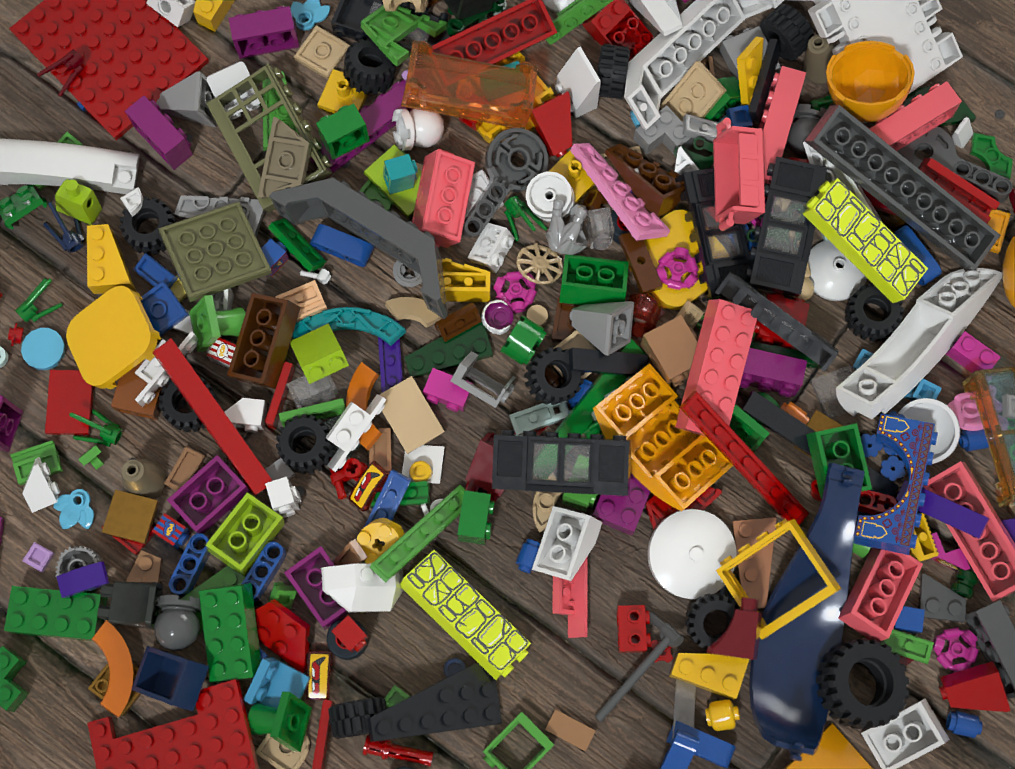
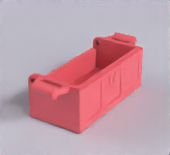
(738, 174)
(443, 196)

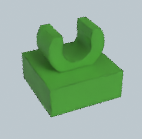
(91, 456)
(283, 593)

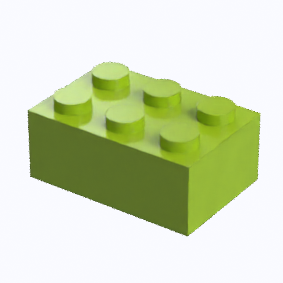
(245, 534)

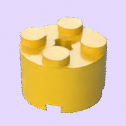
(382, 530)

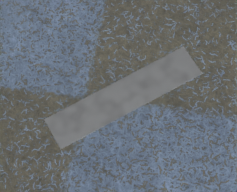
(684, 703)

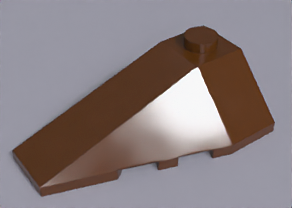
(647, 179)

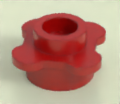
(15, 334)
(665, 656)

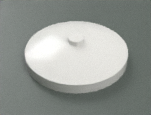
(688, 552)

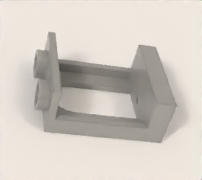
(466, 369)

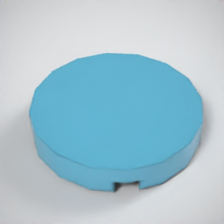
(43, 349)

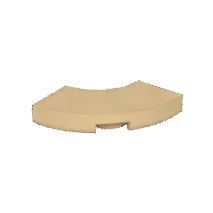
(412, 309)
(542, 508)

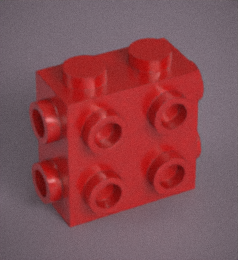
(794, 307)

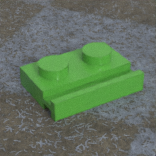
(24, 460)

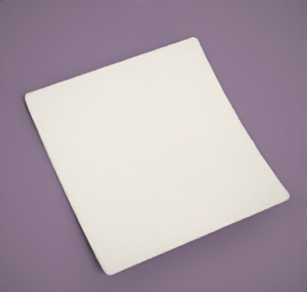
(430, 454)

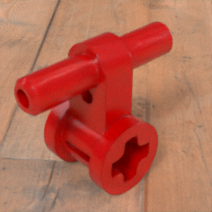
(351, 470)

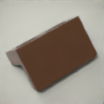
(458, 322)

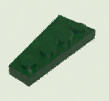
(451, 353)

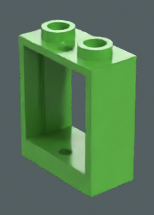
(523, 720)

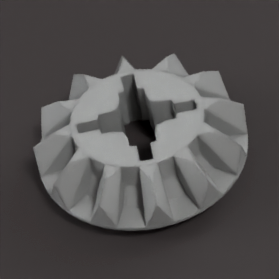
(406, 281)

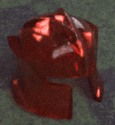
(645, 309)

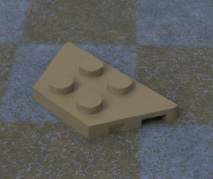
(284, 160)

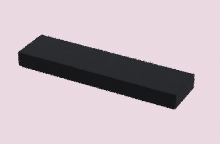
(764, 80)
(596, 362)

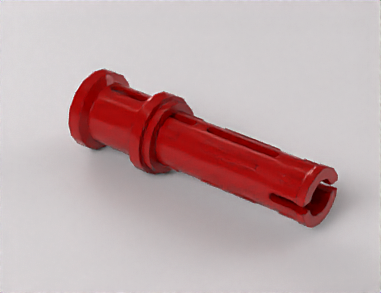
(387, 749)

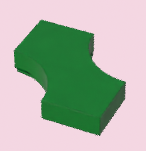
(985, 149)

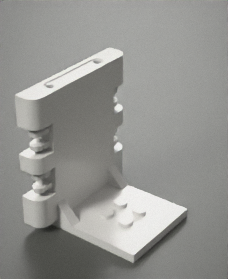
(892, 22)

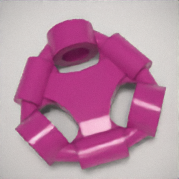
(678, 269)
(515, 291)
(955, 648)

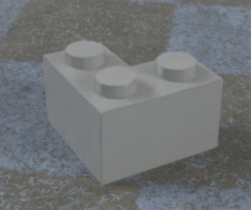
(665, 130)

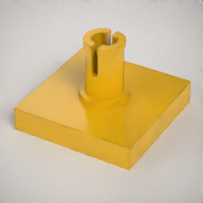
(339, 94)
(574, 174)

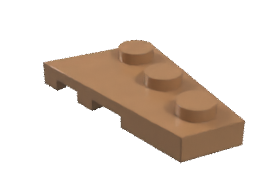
(146, 568)

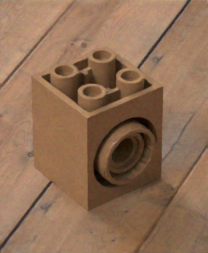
(671, 350)

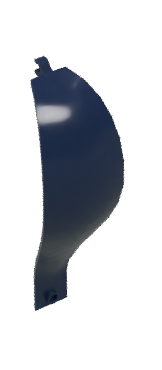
(787, 661)

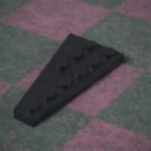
(452, 704)

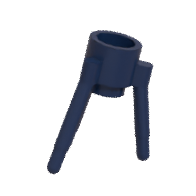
(71, 241)

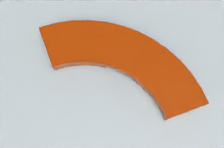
(359, 394)
(119, 665)

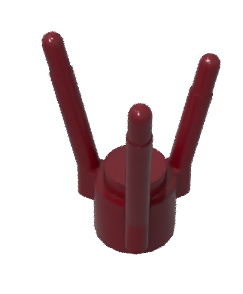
(71, 61)

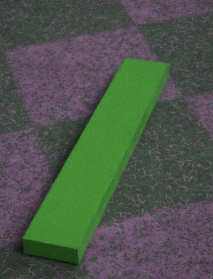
(419, 536)

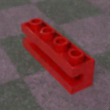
(960, 189)

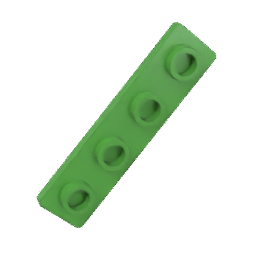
(574, 15)

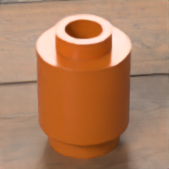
(796, 412)

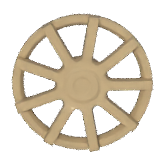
(539, 263)

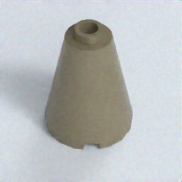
(817, 58)
(143, 478)

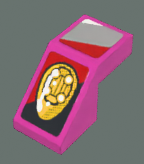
(953, 559)

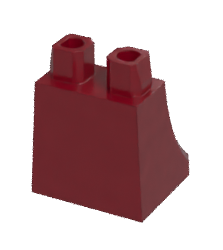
(481, 468)
(742, 634)

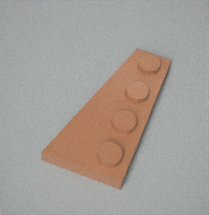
(754, 571)

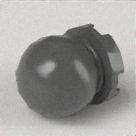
(800, 129)
(177, 623)

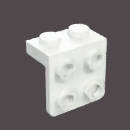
(226, 79)

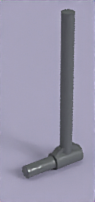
(669, 637)

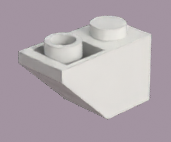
(248, 414)
(39, 489)

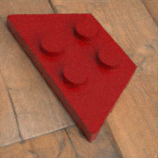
(658, 509)
(283, 633)

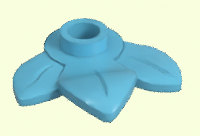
(309, 11)
(73, 512)

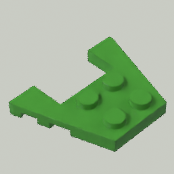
(389, 28)

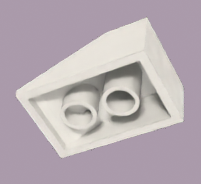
(581, 83)
(566, 543)
(906, 737)

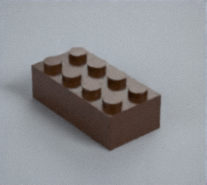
(263, 340)

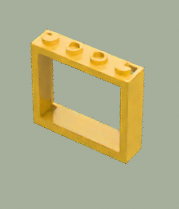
(763, 540)

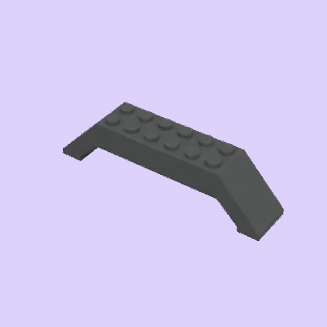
(374, 225)

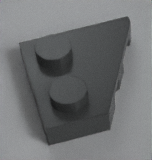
(940, 601)

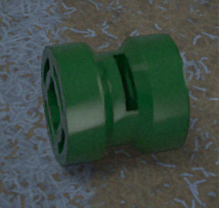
(964, 583)

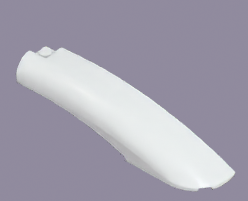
(54, 162)
(917, 342)

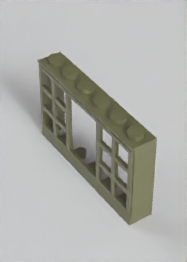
(234, 141)

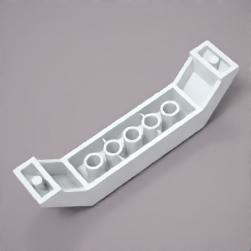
(671, 56)

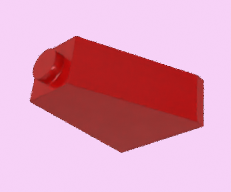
(553, 124)
(975, 689)

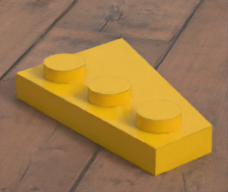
(749, 67)

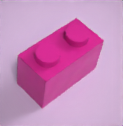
(972, 353)
(442, 390)

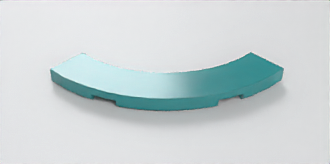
(352, 319)

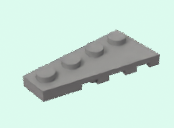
(195, 205)

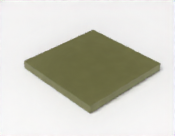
(214, 251)

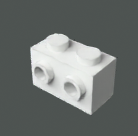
(283, 497)

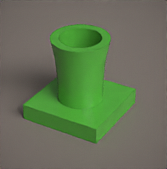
(211, 324)

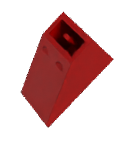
(618, 26)

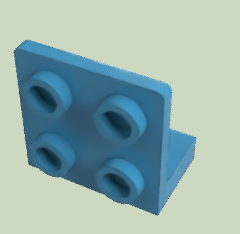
(272, 679)

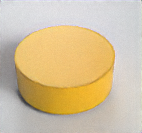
(420, 471)

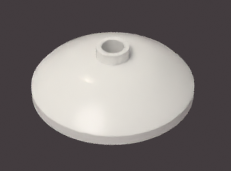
(828, 279)
(945, 424)

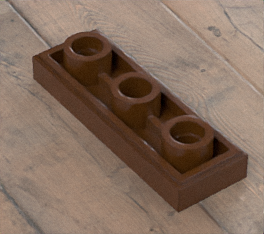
(644, 273)

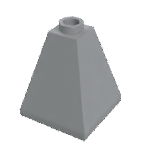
(188, 100)
(604, 324)

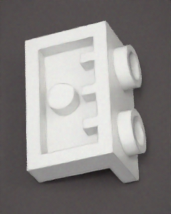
(492, 247)

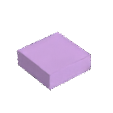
(38, 557)

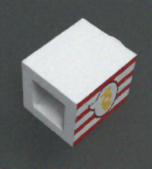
(221, 352)

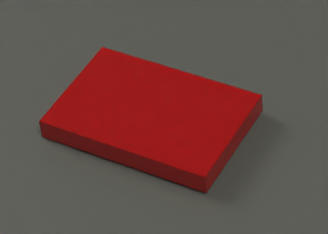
(68, 394)

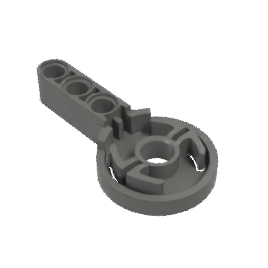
(950, 159)
(506, 174)

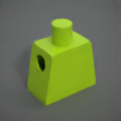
(77, 201)

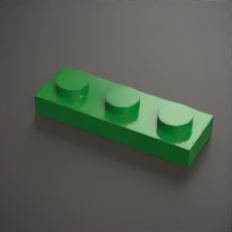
(297, 244)

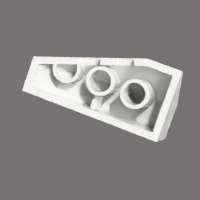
(660, 13)

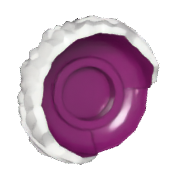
(497, 317)

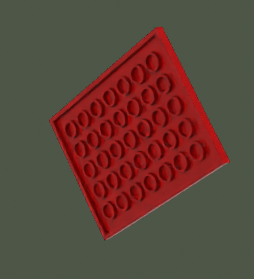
(124, 50)

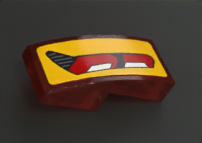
(368, 485)
(319, 671)

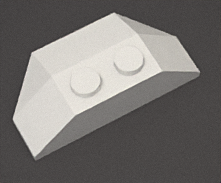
(360, 588)

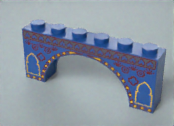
(895, 527)

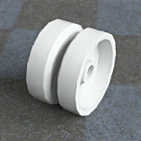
(547, 185)

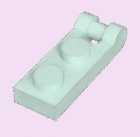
(538, 417)

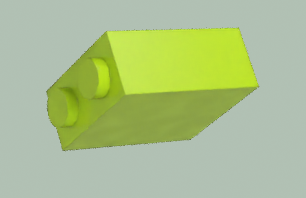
(319, 353)

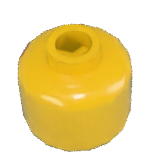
(722, 715)

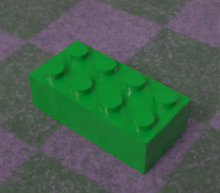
(49, 615)
(230, 632)

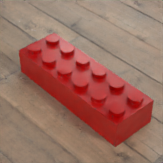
(501, 34)

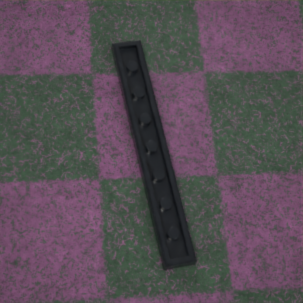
(795, 433)

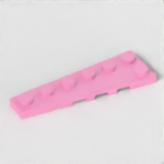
(628, 208)

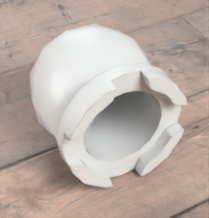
(417, 128)

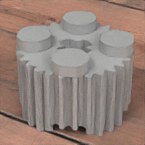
(76, 557)

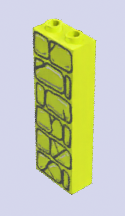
(864, 240)
(465, 615)

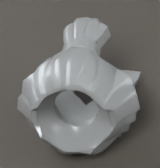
(567, 238)

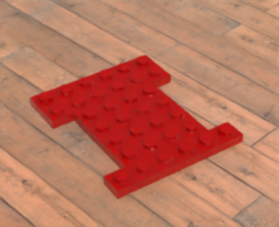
(210, 740)

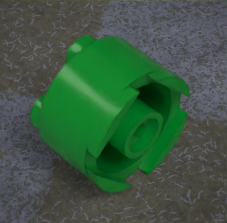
(522, 340)

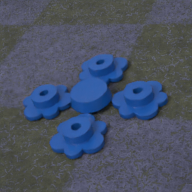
(892, 461)

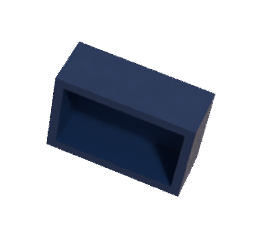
(170, 678)

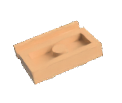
(307, 297)

